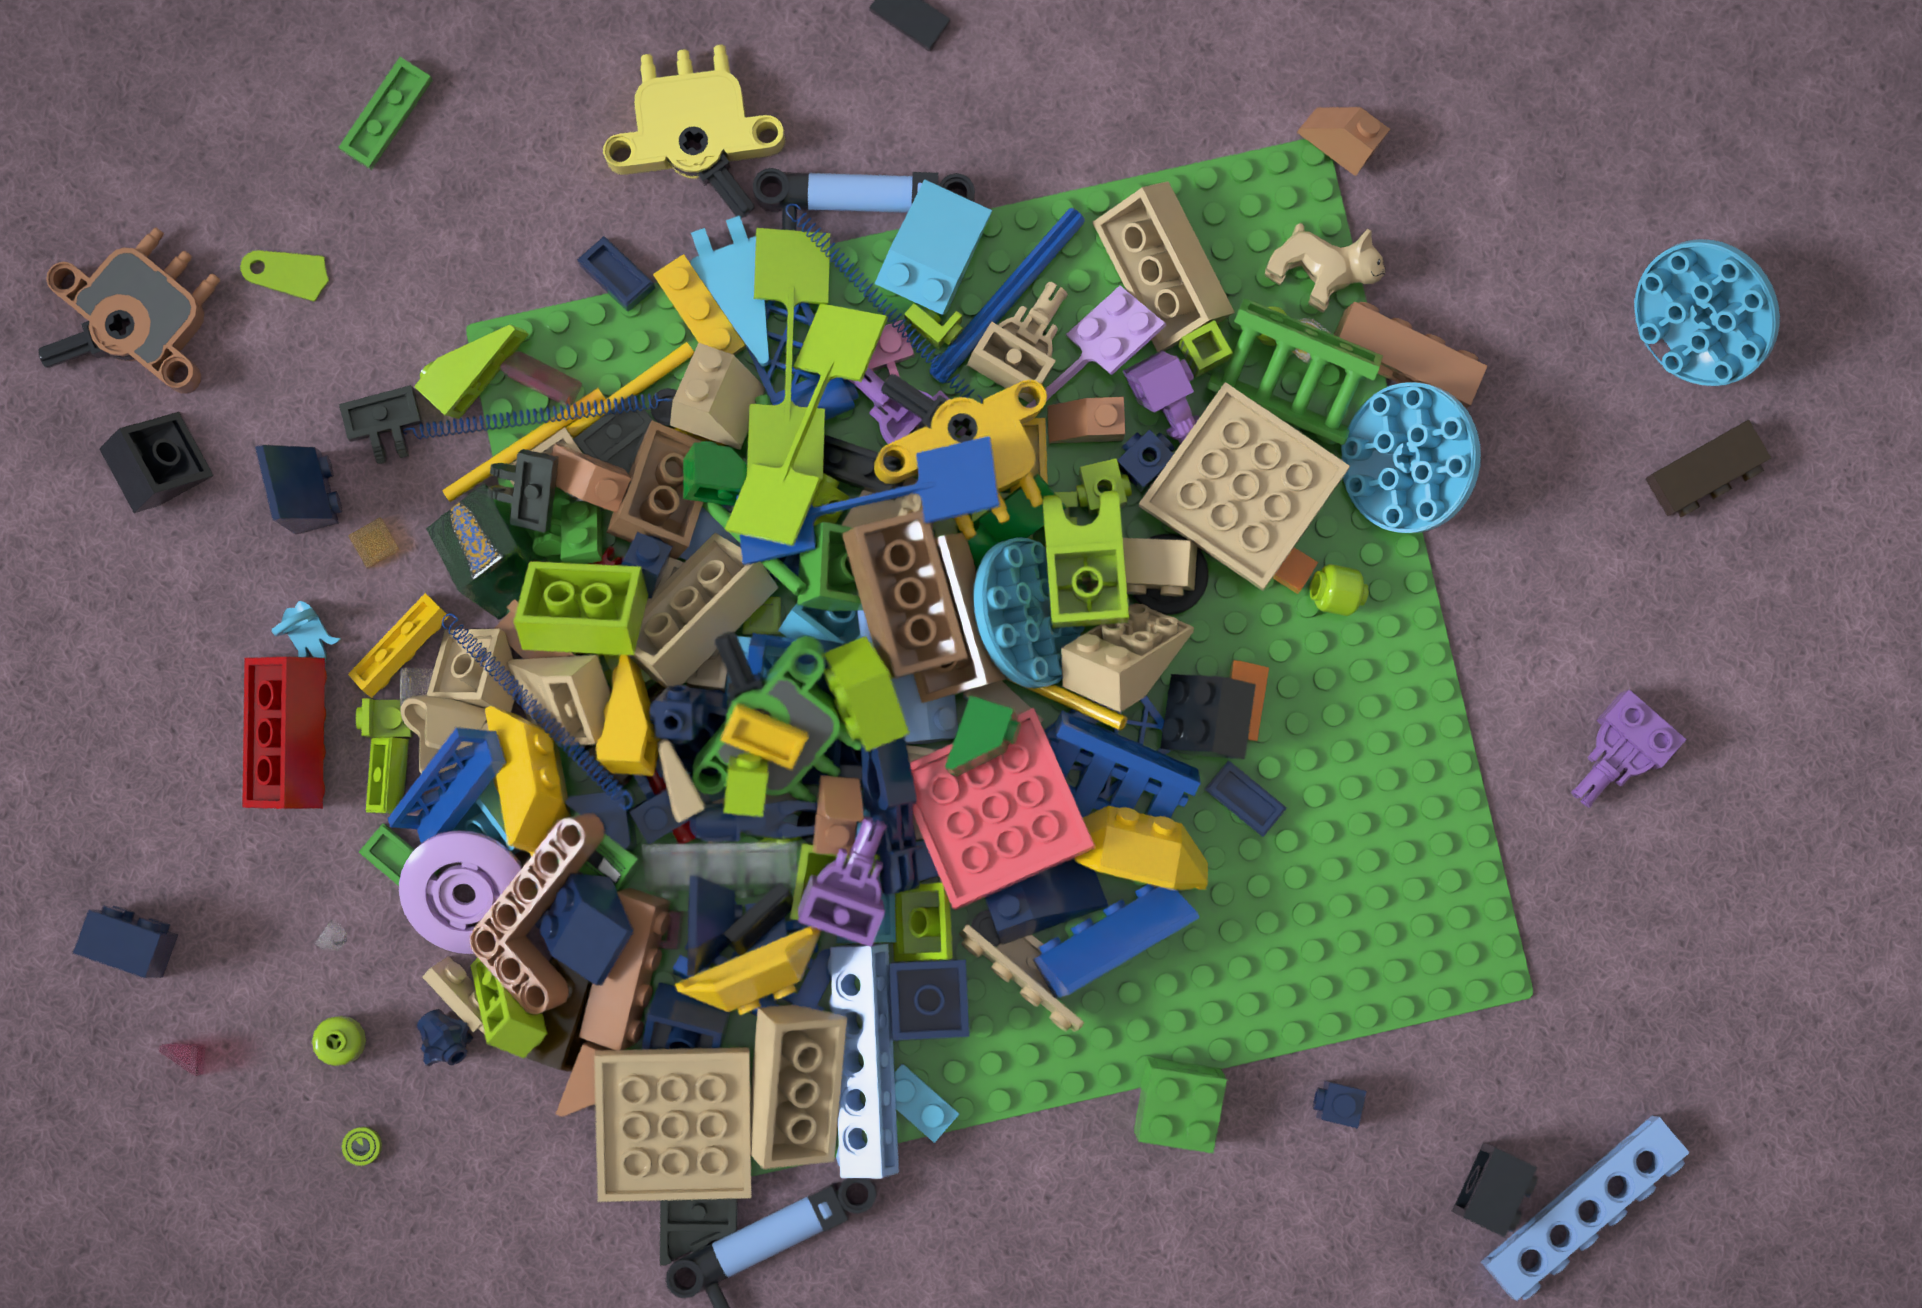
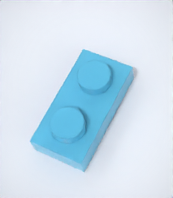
(922, 1104)

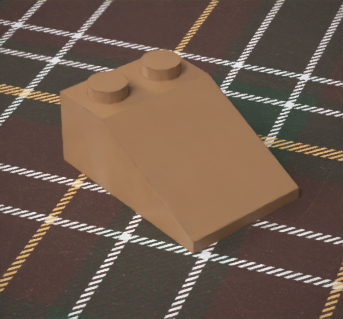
(655, 493)

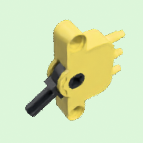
(698, 108)

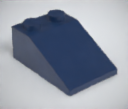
(298, 487)
(1045, 900)

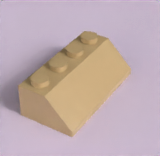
(1163, 262)
(696, 606)
(796, 1086)

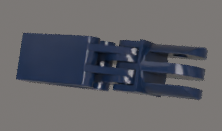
(890, 799)
(716, 826)

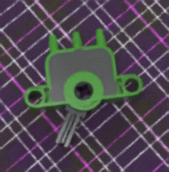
(785, 696)

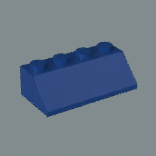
(1112, 939)

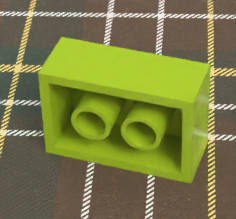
(581, 608)

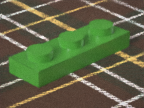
(385, 113)

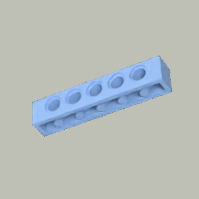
(876, 1078)
(1667, 1158)

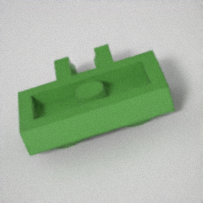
(574, 536)

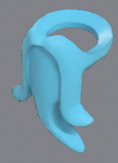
(305, 630)

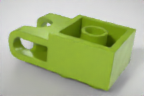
(1081, 553)

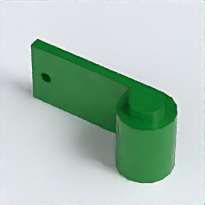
(1022, 523)

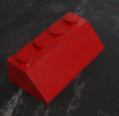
(284, 732)

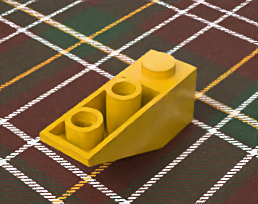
(628, 734)

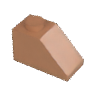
(1345, 135)
(1087, 420)
(590, 478)
(581, 1084)

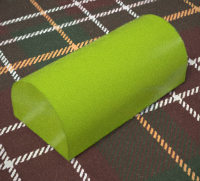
(386, 774)

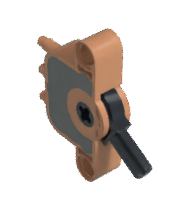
(138, 292)

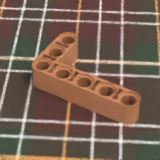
(510, 931)

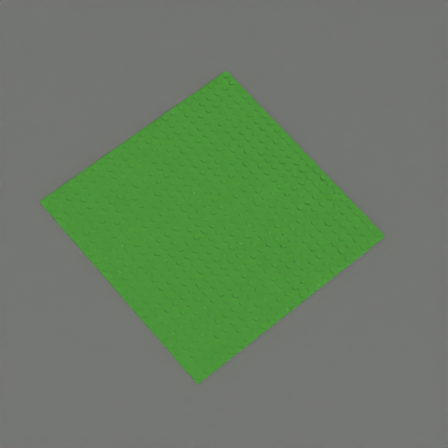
(1384, 872)

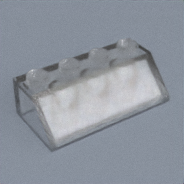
(732, 865)

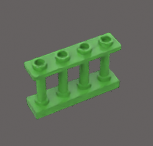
(1323, 350)

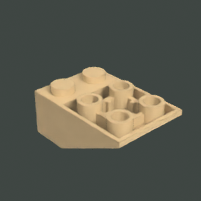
(1123, 659)
(569, 689)

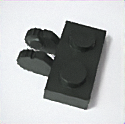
(380, 415)
(532, 491)

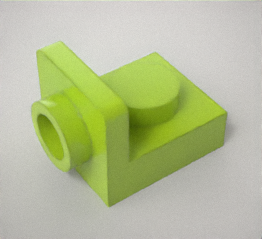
(928, 325)
(381, 719)

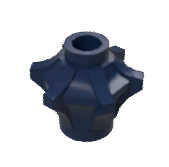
(443, 1038)

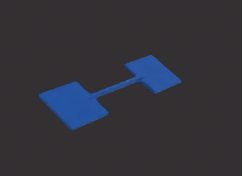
(950, 483)

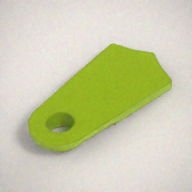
(287, 273)

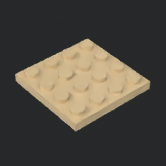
(1244, 486)
(673, 1124)

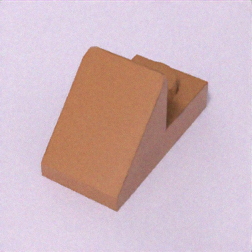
(837, 814)

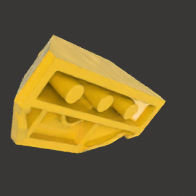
(529, 781)
(1144, 849)
(755, 974)

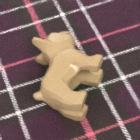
(1326, 264)

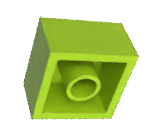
(864, 694)

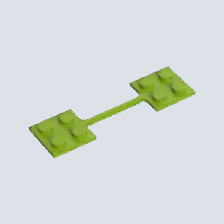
(791, 272)
(778, 499)

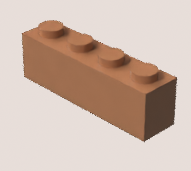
(1411, 355)
(618, 1005)

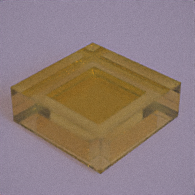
(374, 542)

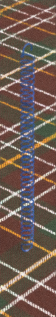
(875, 300)
(535, 416)
(533, 711)

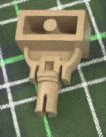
(1018, 349)

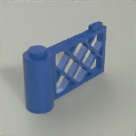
(838, 393)

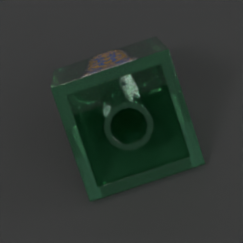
(484, 551)

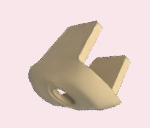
(436, 719)

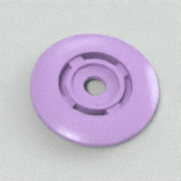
(431, 900)

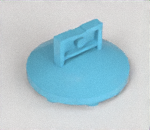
(1710, 311)
(1411, 457)
(1016, 613)

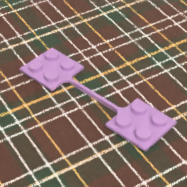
(1108, 336)

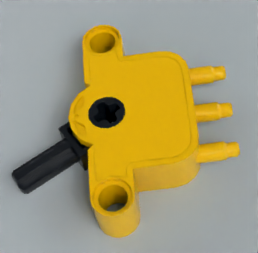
(996, 417)

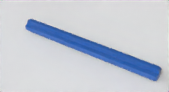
(1009, 292)

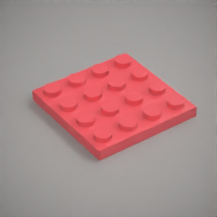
(998, 817)

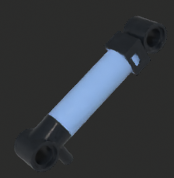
(847, 191)
(766, 1238)

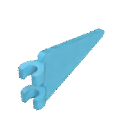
(730, 280)

